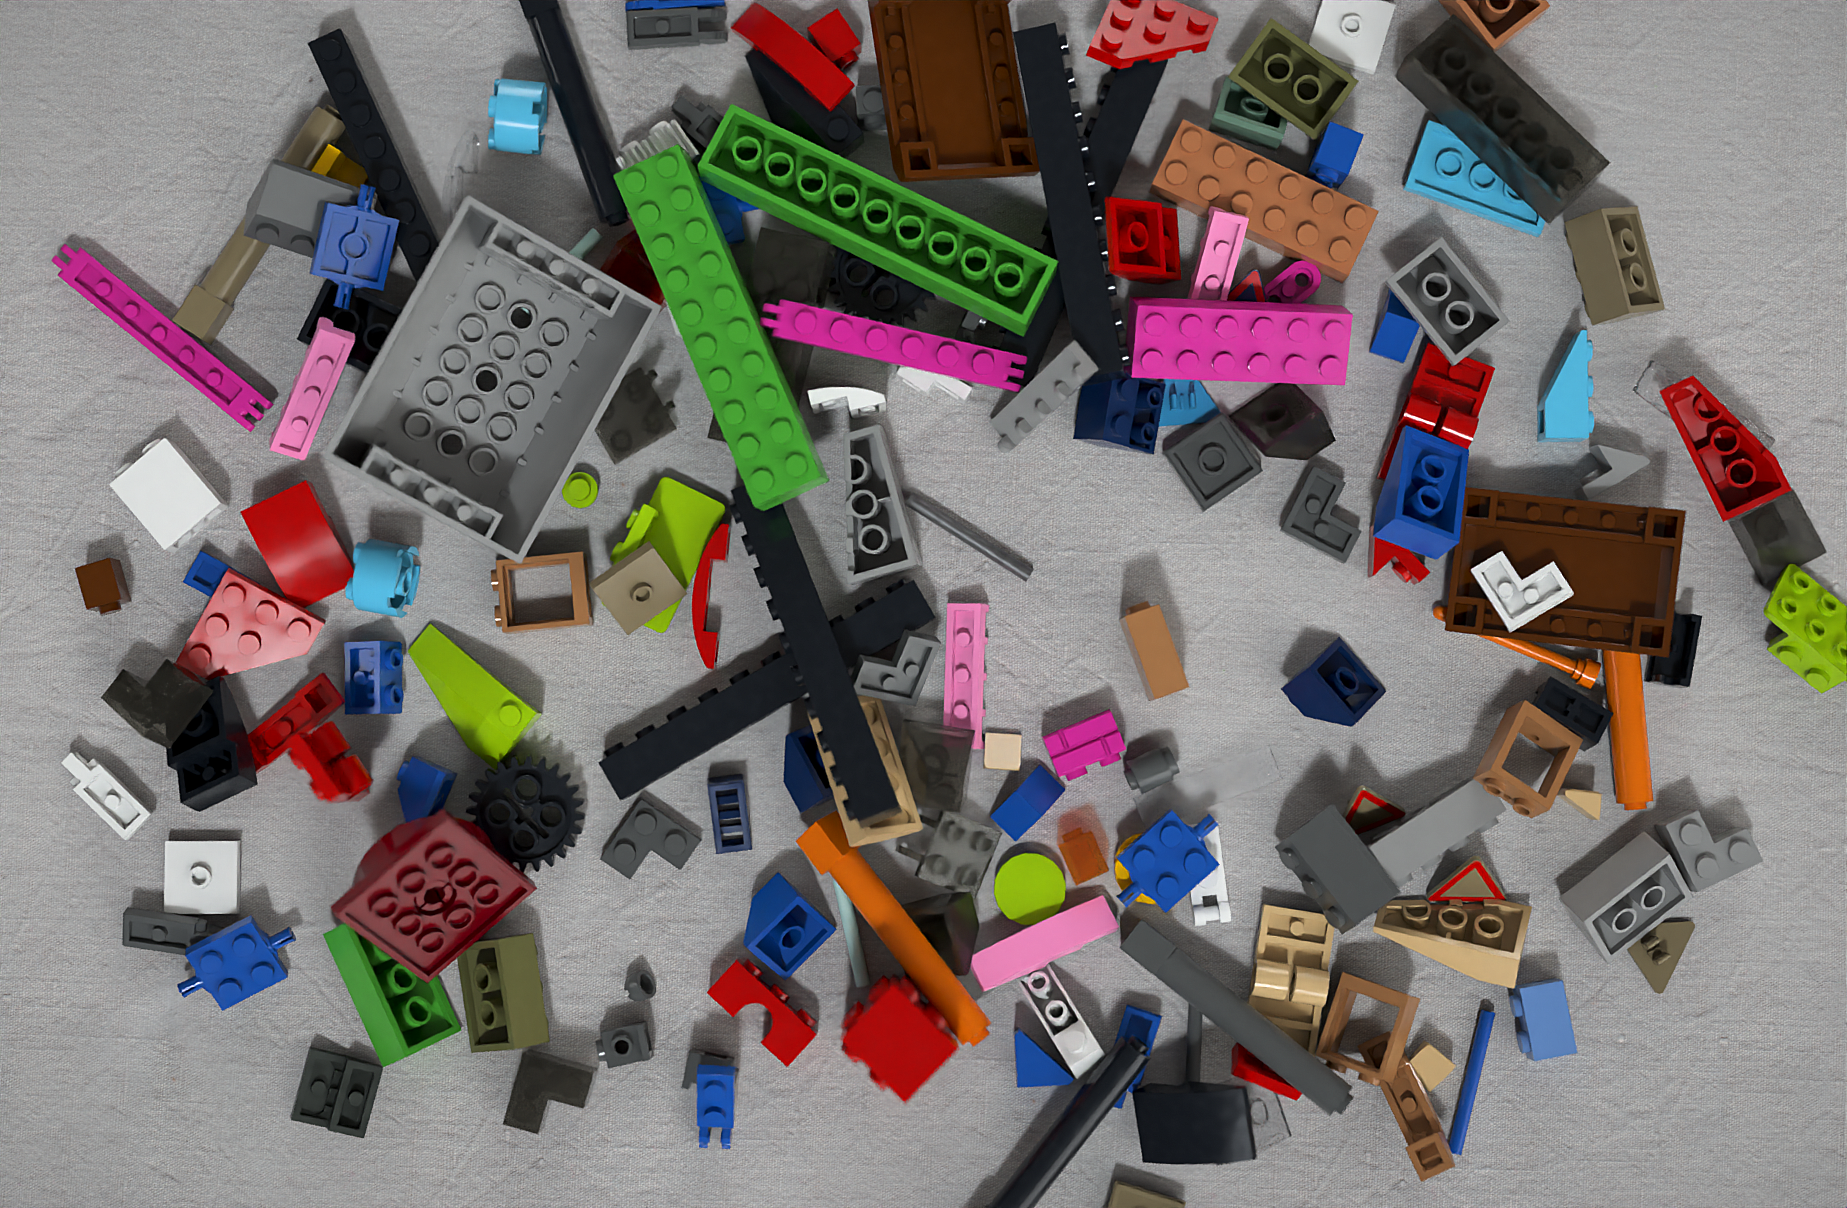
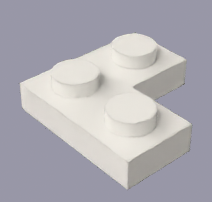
(1518, 599)

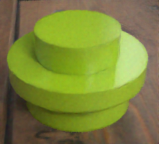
(580, 490)

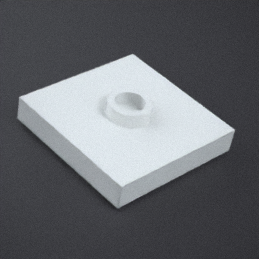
(1352, 32)
(202, 877)

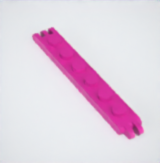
(161, 336)
(894, 344)

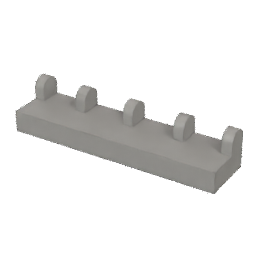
(1043, 396)

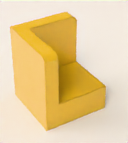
(339, 167)

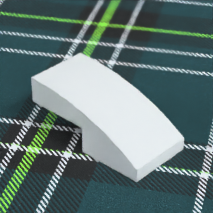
(924, 382)

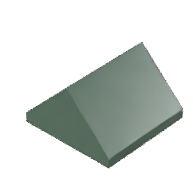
(1246, 118)

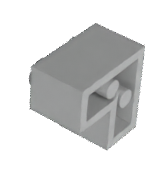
(1705, 858)

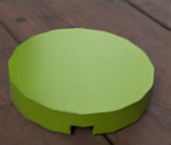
(1029, 888)

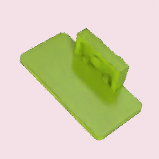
(679, 528)
(1812, 627)

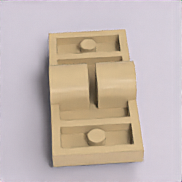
(1292, 971)

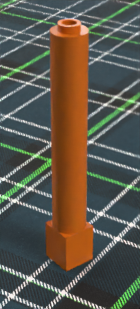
(1628, 729)
(830, 852)

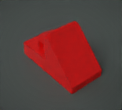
(1406, 565)

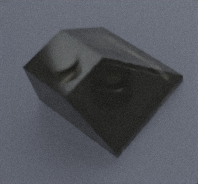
(1284, 423)
(1777, 536)
(937, 763)
(949, 926)

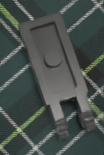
(673, 28)

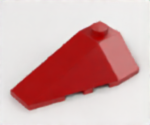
(1727, 455)

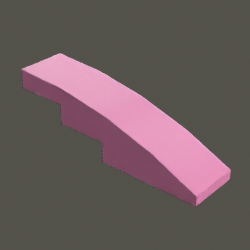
(1043, 943)

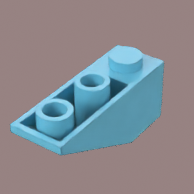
(1564, 405)

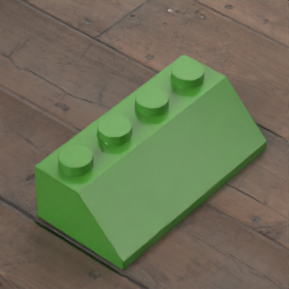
(393, 1003)

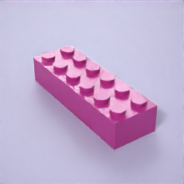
(1238, 341)

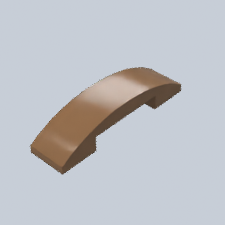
(1412, 1111)

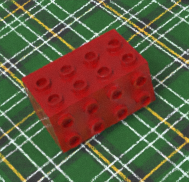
(897, 1036)

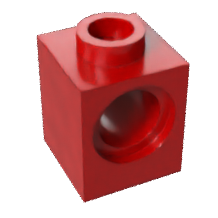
(835, 39)

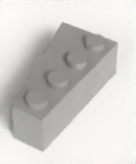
(877, 519)
(1435, 829)

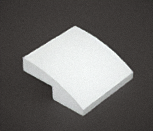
(860, 401)

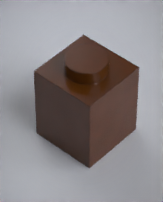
(103, 586)

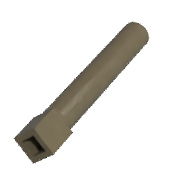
(210, 303)

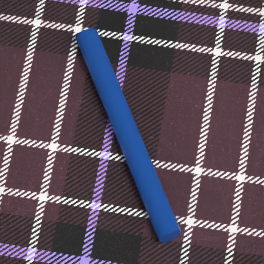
(1471, 1081)

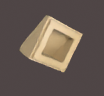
(1002, 751)
(1583, 801)
(1430, 1065)

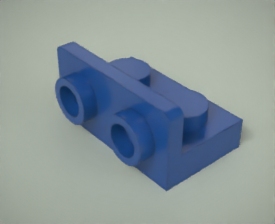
(373, 677)

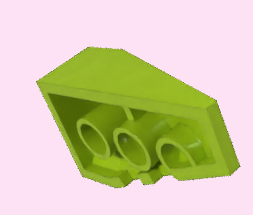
(476, 701)

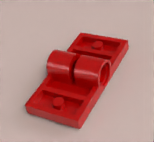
(1442, 401)
(324, 760)

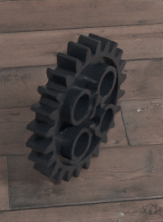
(906, 294)
(551, 791)

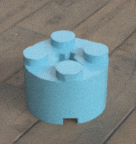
(518, 116)
(383, 577)

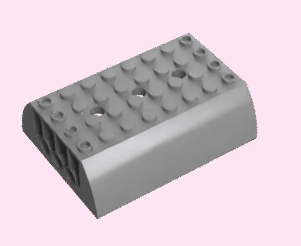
(547, 390)

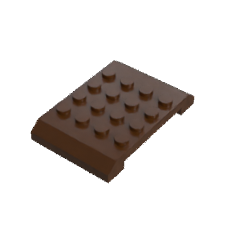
(951, 90)
(1611, 555)

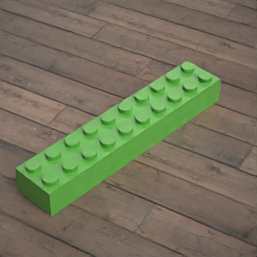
(877, 220)
(721, 328)

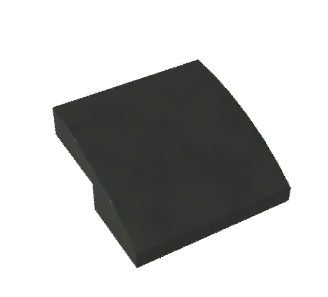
(336, 1092)

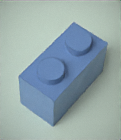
(1543, 1019)

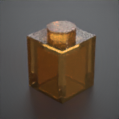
(1082, 855)

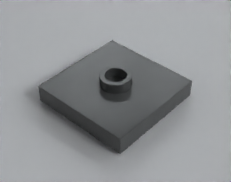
(1212, 461)

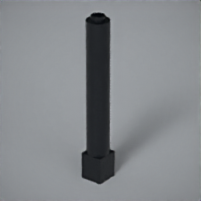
(576, 108)
(1074, 1125)

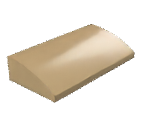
(895, 826)

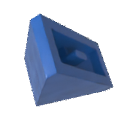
(1394, 331)
(1027, 803)
(1035, 1066)

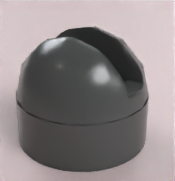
(640, 986)

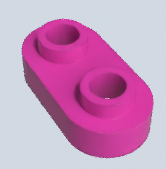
(1284, 285)

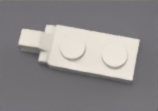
(107, 795)

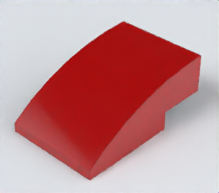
(1142, 241)
(300, 544)

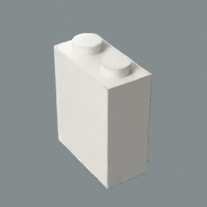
(168, 494)

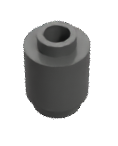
(1151, 769)

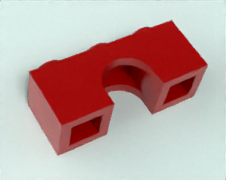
(743, 986)

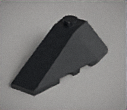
(799, 112)

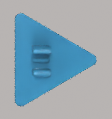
(1186, 403)

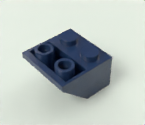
(1120, 414)

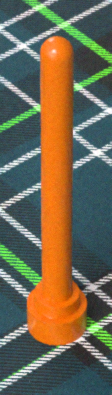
(1583, 671)

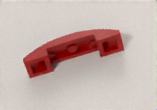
(794, 55)
(717, 551)
(301, 714)

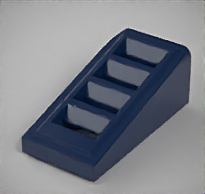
(724, 783)

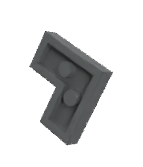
(1311, 518)
(903, 676)
(647, 831)

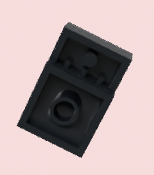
(213, 752)
(1194, 1123)

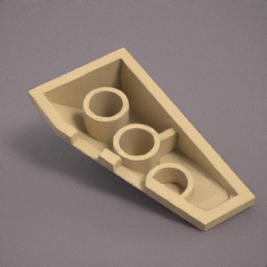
(1471, 938)

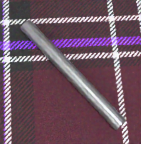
(969, 537)

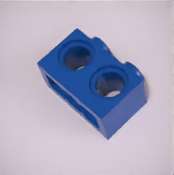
(1334, 155)

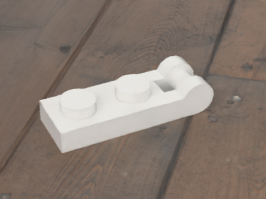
(1211, 885)

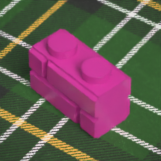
(1084, 744)

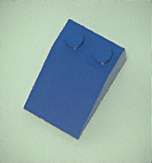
(1423, 494)

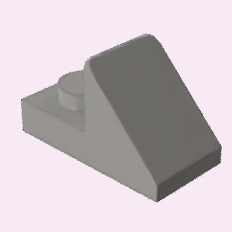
(1615, 466)

